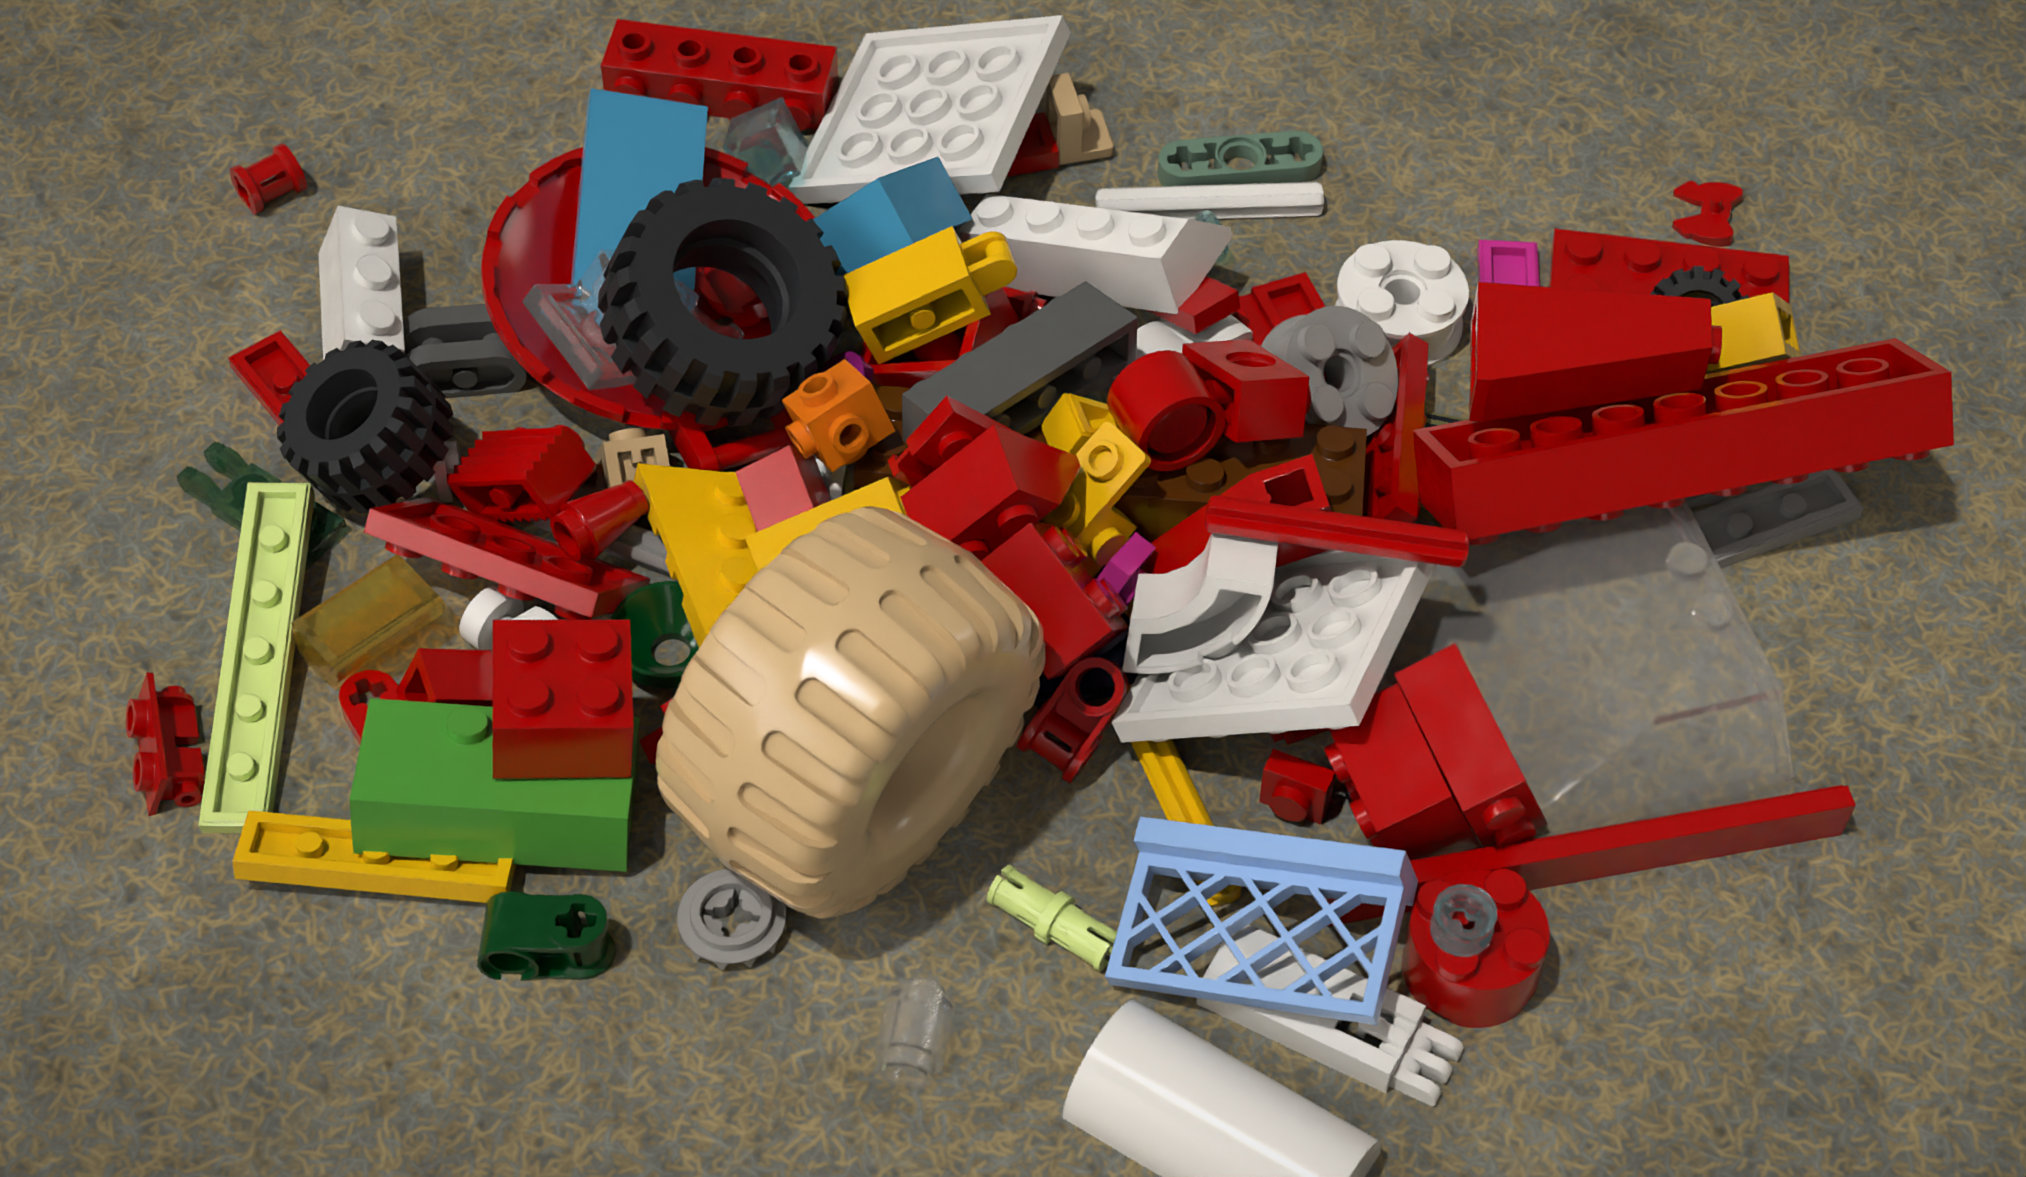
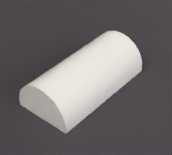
(1201, 1111)

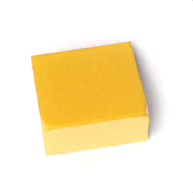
(1074, 422)

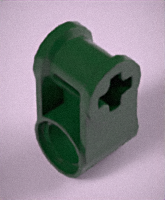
(541, 934)

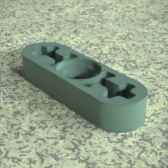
(1249, 146)

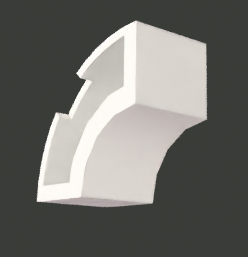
(1200, 606)

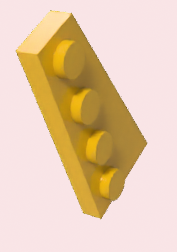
(704, 534)

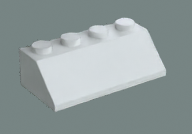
(1124, 254)

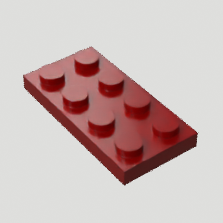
(1639, 264)
(512, 558)

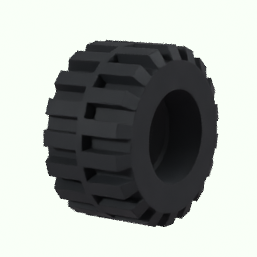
(365, 426)

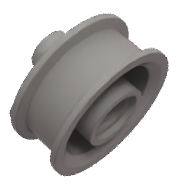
(1355, 359)

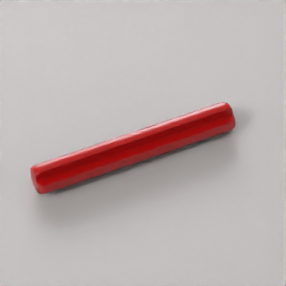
(1337, 531)

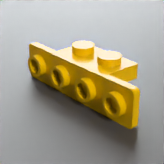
(1107, 470)

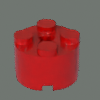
(1488, 985)

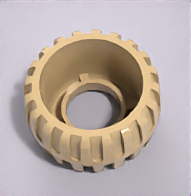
(848, 710)

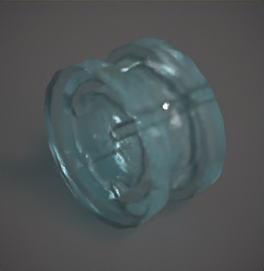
(1477, 908)

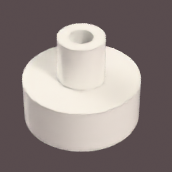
(478, 618)

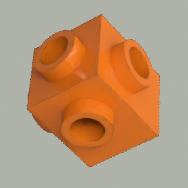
(836, 416)

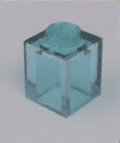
(768, 142)

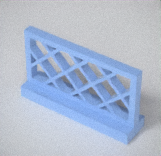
(1285, 868)

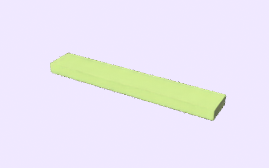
(257, 656)

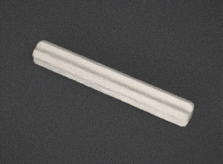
(1225, 201)

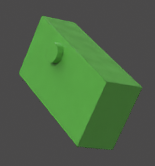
(431, 790)

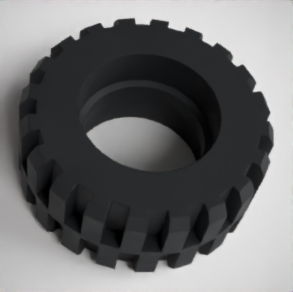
(755, 242)

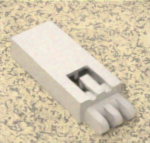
(1400, 1025)

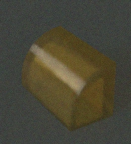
(365, 620)

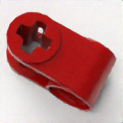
(1074, 719)

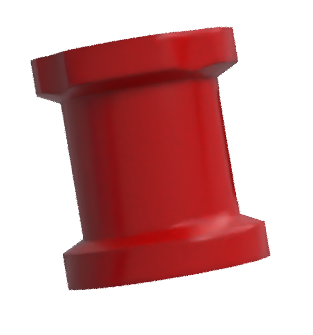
(287, 178)

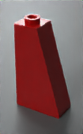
(1583, 348)

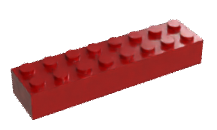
(1658, 450)

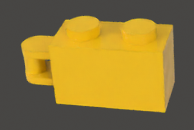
(927, 290)

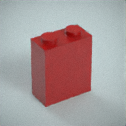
(1471, 749)

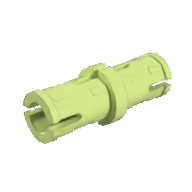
(1052, 917)

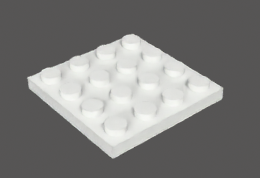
(931, 95)
(1300, 667)

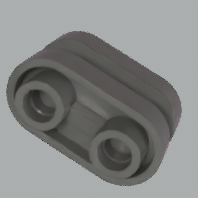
(461, 351)

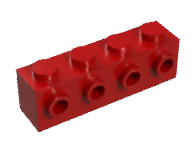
(721, 70)

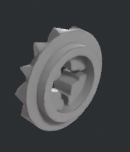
(712, 898)

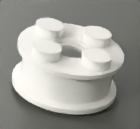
(1407, 291)

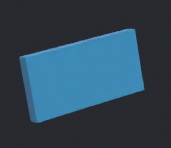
(628, 157)

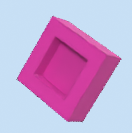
(1126, 565)

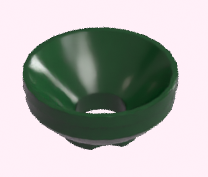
(654, 617)

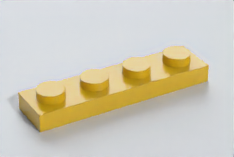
(321, 855)

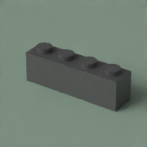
(1026, 369)

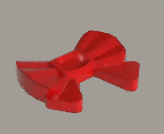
(1712, 223)

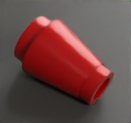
(597, 520)

